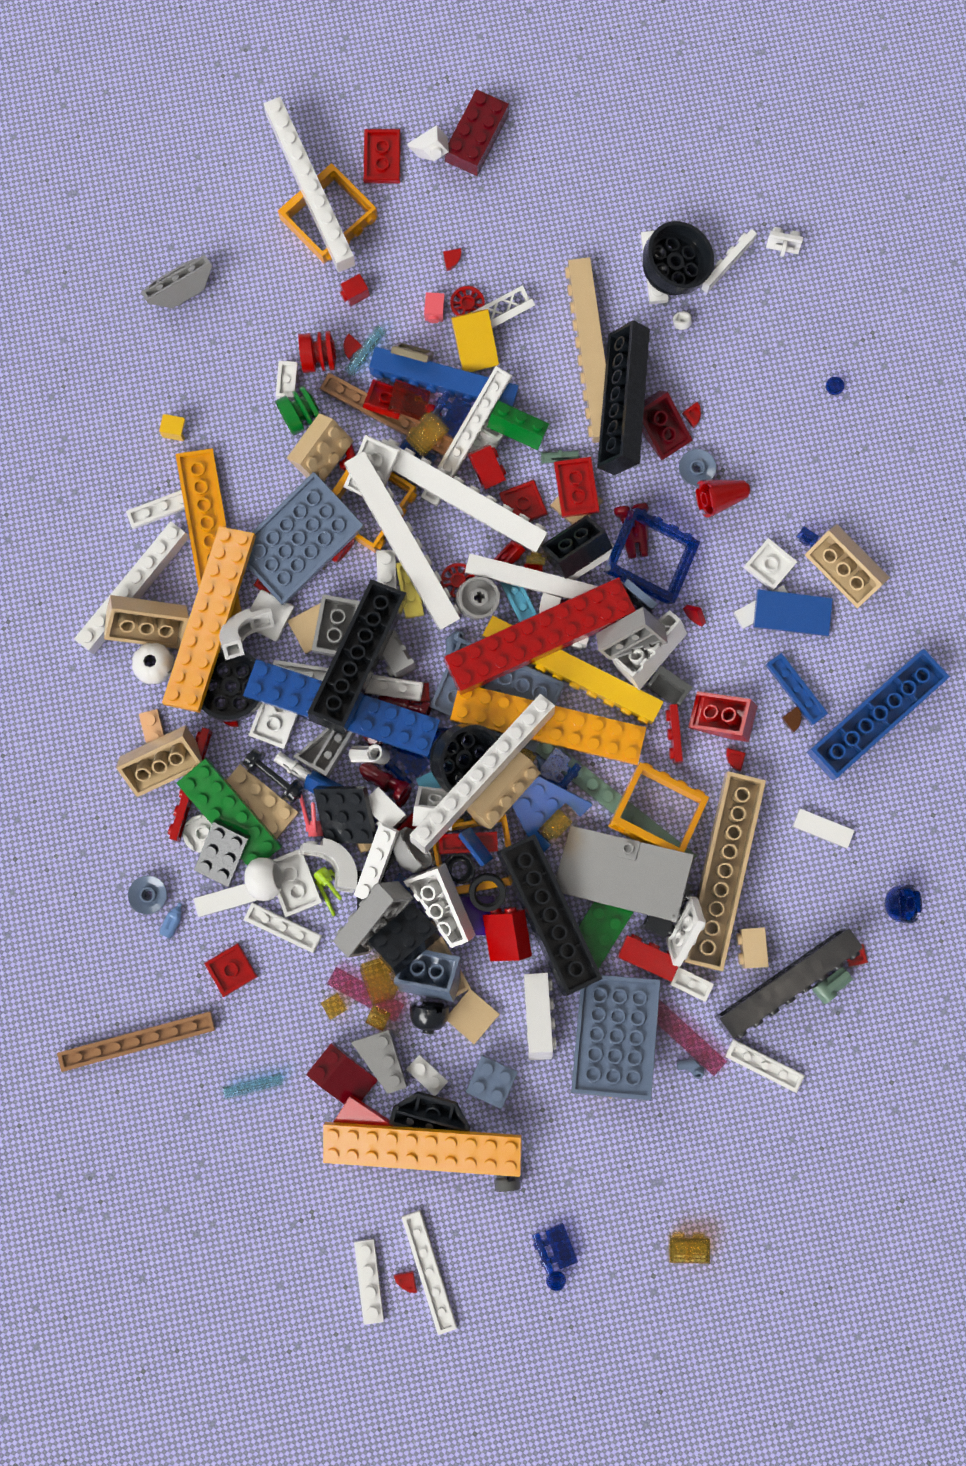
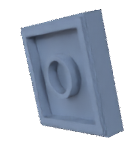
(638, 597)

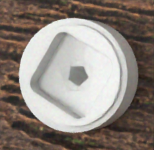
(682, 320)

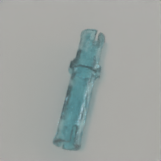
(360, 357)
(252, 1085)

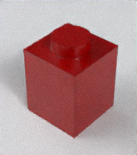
(354, 290)

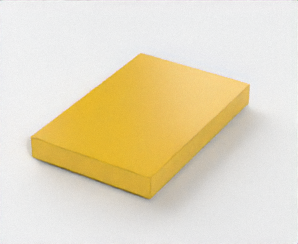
(475, 341)

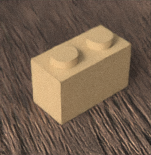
(752, 948)

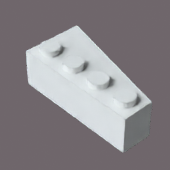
(643, 663)
(442, 903)

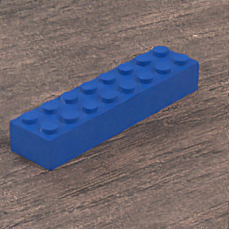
(878, 714)

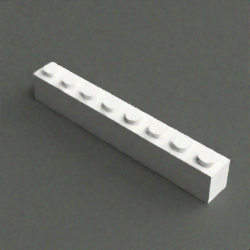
(135, 582)

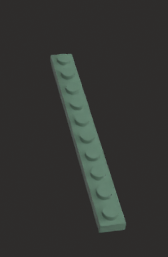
(610, 798)

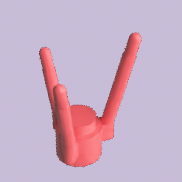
(314, 827)

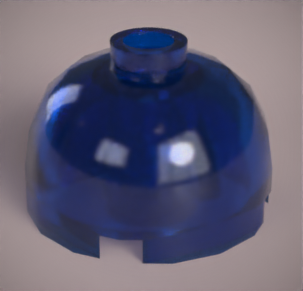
(903, 903)

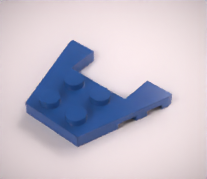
(541, 802)

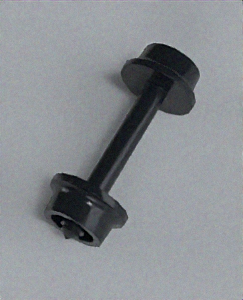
(254, 760)

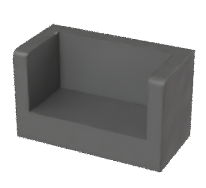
(669, 686)

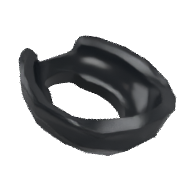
(469, 863)

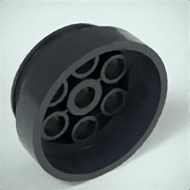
(683, 240)
(229, 712)
(475, 736)

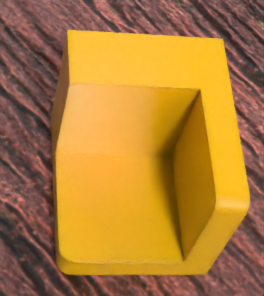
(172, 427)

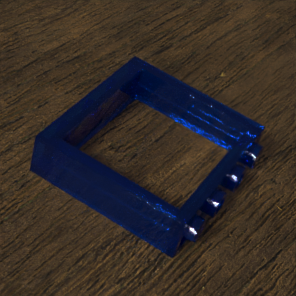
(671, 531)

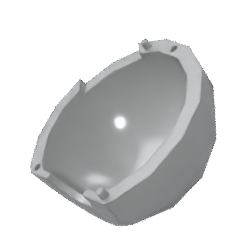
(409, 855)

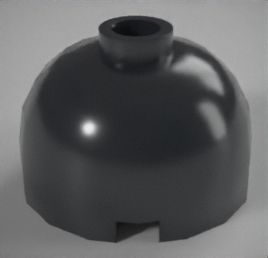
(429, 1016)

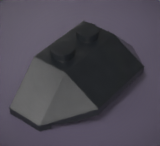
(429, 1112)

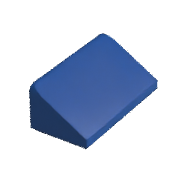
(475, 847)

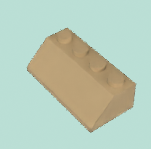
(847, 566)
(145, 621)
(159, 761)
(503, 791)

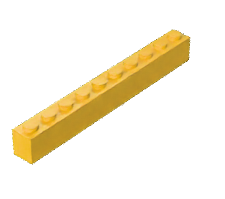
(592, 680)

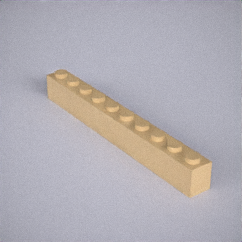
(587, 340)

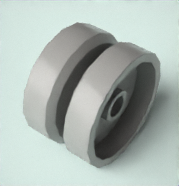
(488, 595)

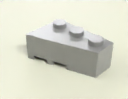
(631, 633)
(397, 658)
(325, 751)
(382, 1059)

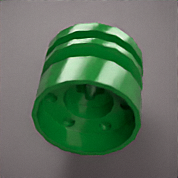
(298, 410)

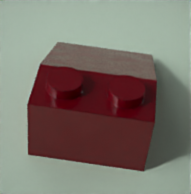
(664, 425)
(341, 1075)

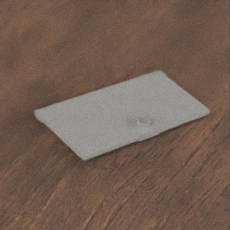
(624, 873)

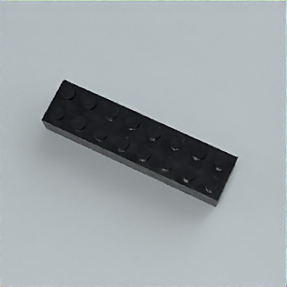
(623, 398)
(357, 657)
(549, 915)
(789, 982)

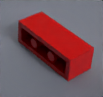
(647, 957)

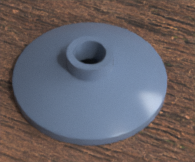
(700, 459)
(138, 891)

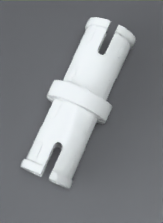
(291, 766)

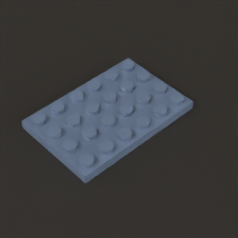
(301, 538)
(520, 683)
(616, 1038)

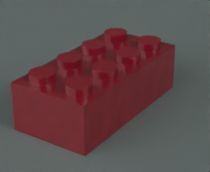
(477, 132)

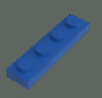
(796, 689)

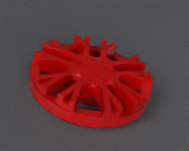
(466, 302)
(456, 579)

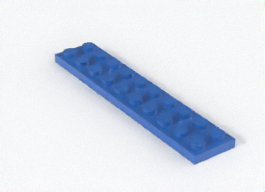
(372, 719)

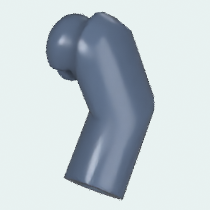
(452, 640)
(692, 1065)

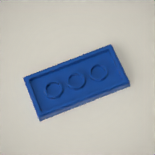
(792, 612)

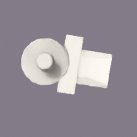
(784, 242)

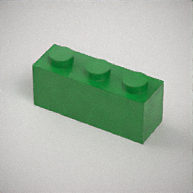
(518, 425)

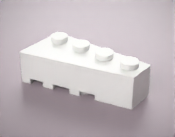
(538, 1016)

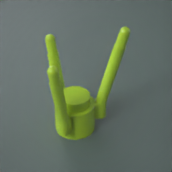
(324, 877)

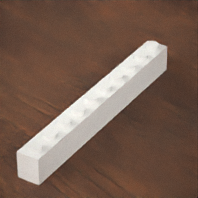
(309, 184)
(468, 499)
(401, 540)
(482, 774)

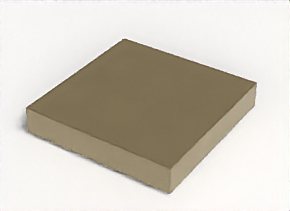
(412, 352)

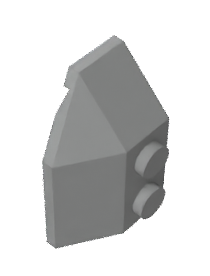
(179, 283)

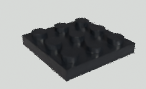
(345, 814)

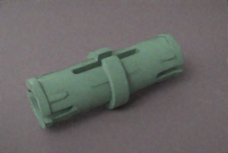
(551, 457)

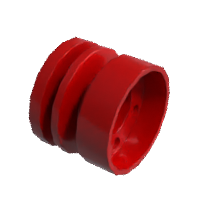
(316, 351)

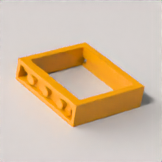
(297, 202)
(409, 498)
(460, 825)
(637, 833)

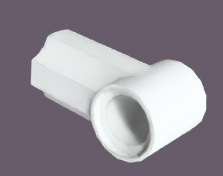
(368, 754)

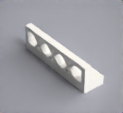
(509, 313)

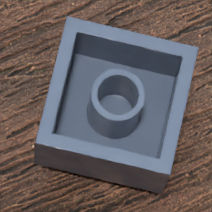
(491, 1081)

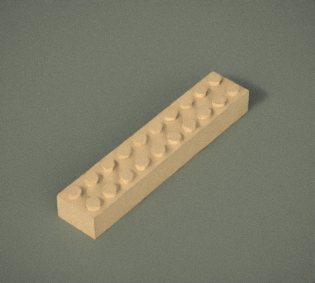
(726, 867)

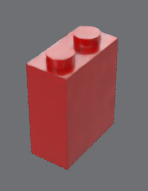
(507, 935)

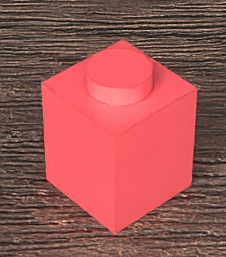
(434, 307)

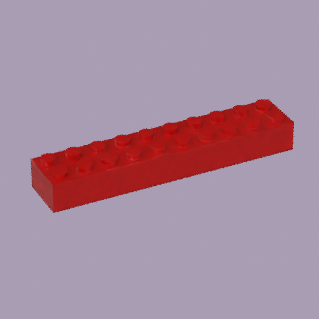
(538, 636)

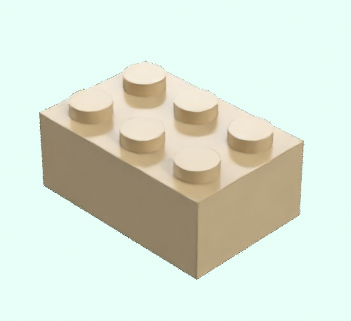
(320, 447)

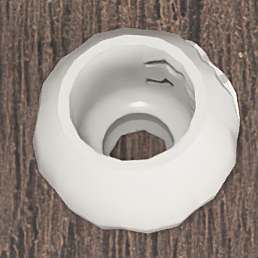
(162, 667)
(263, 879)

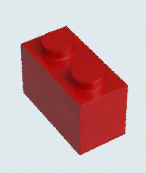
(486, 466)

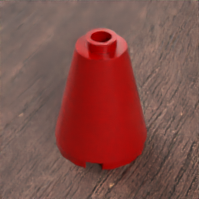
(719, 495)

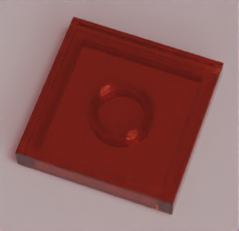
(408, 400)

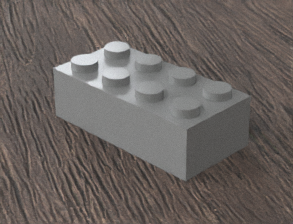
(373, 914)

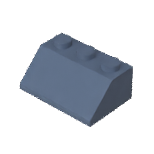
(431, 976)

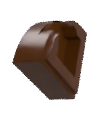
(792, 719)

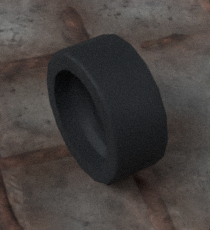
(484, 906)

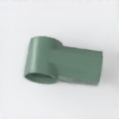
(828, 988)

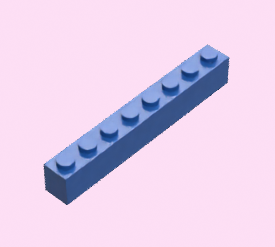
(434, 377)

